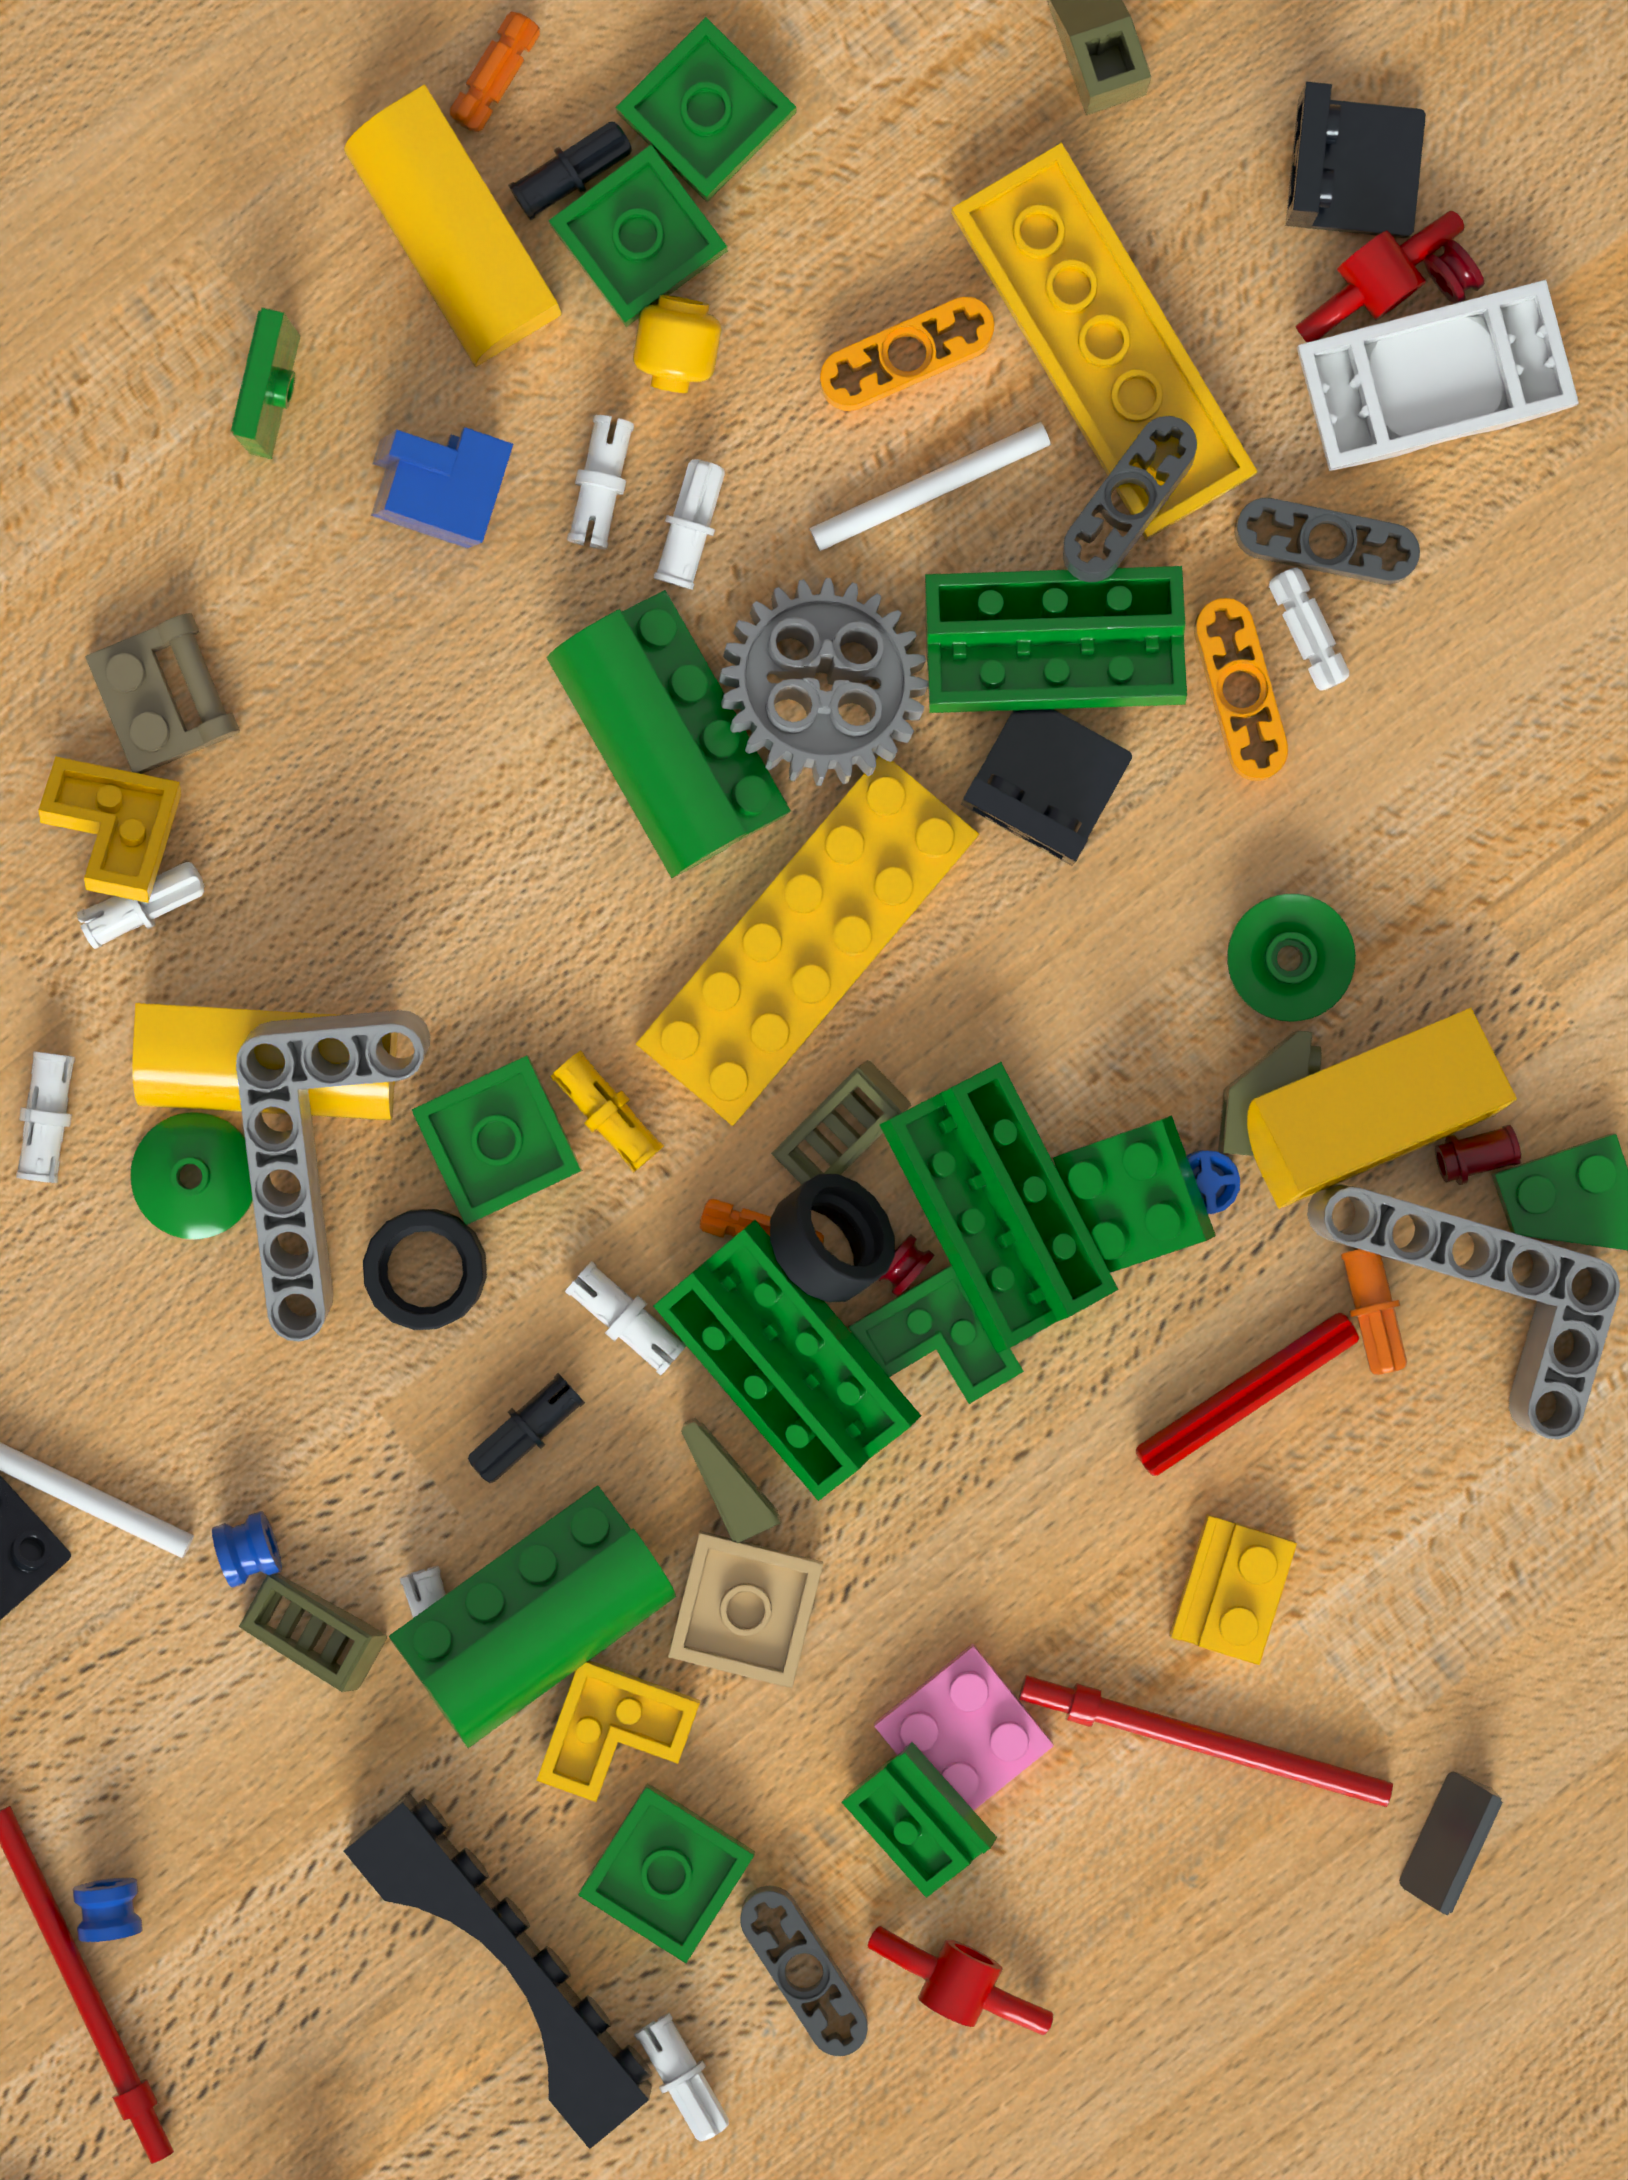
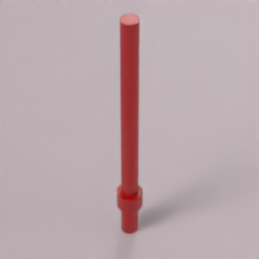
(1086, 1706)
(133, 2096)

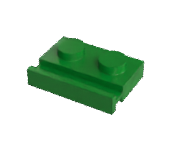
(919, 1820)

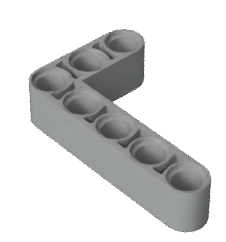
(295, 1148)
(1492, 1267)

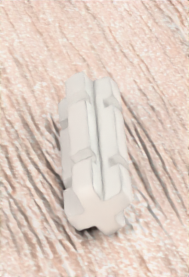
(1309, 628)

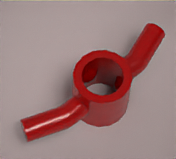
(1380, 276)
(960, 1982)

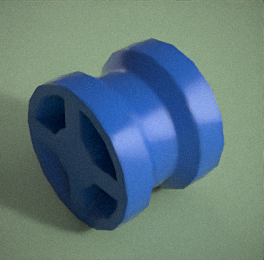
(1218, 1190)
(246, 1549)
(107, 1909)

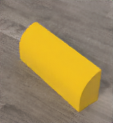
(450, 226)
(191, 1052)
(1376, 1107)

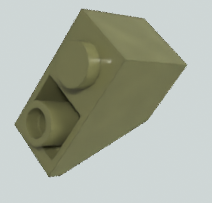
(1101, 51)
(1283, 1065)

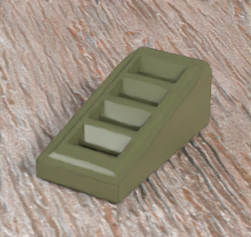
(878, 1089)
(736, 1496)
(358, 1660)

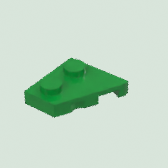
(1570, 1195)

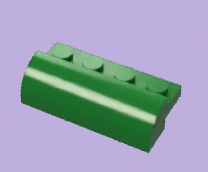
(1055, 640)
(666, 733)
(999, 1207)
(787, 1362)
(533, 1616)

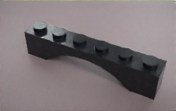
(417, 1866)

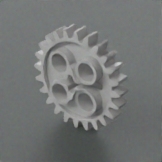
(823, 626)

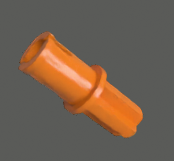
(1375, 1311)

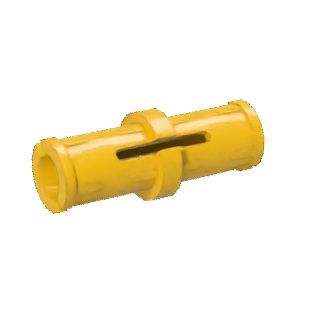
(606, 1111)

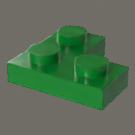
(940, 1319)

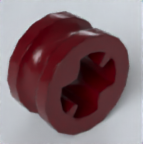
(1454, 272)
(906, 1265)

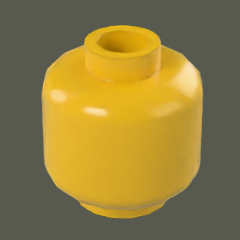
(677, 343)

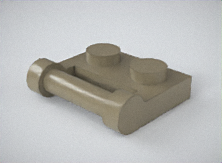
(143, 703)

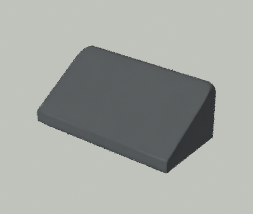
(1450, 1842)

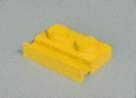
(1233, 1589)

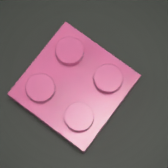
(967, 1727)

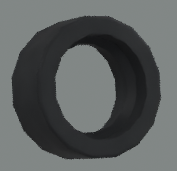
(805, 1256)
(376, 1269)

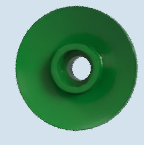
(1324, 952)
(225, 1183)

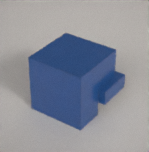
(441, 487)

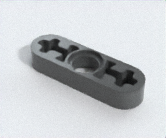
(1170, 471)
(1370, 565)
(843, 2001)

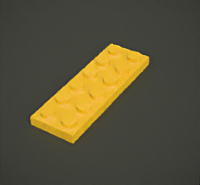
(1098, 329)
(807, 939)

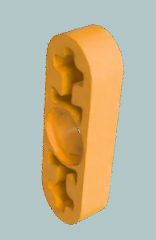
(956, 348)
(1214, 648)

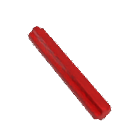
(1247, 1394)

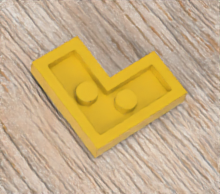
(127, 813)
(610, 1709)

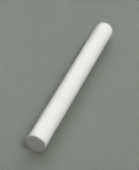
(930, 486)
(94, 1501)

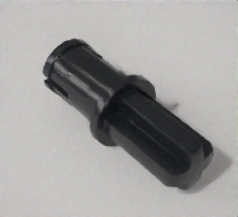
(571, 169)
(525, 1429)

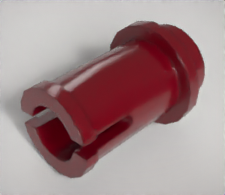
(1477, 1154)

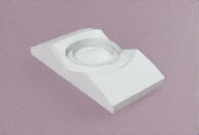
(1437, 376)

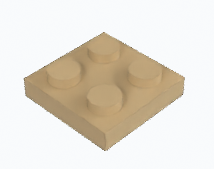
(746, 1609)

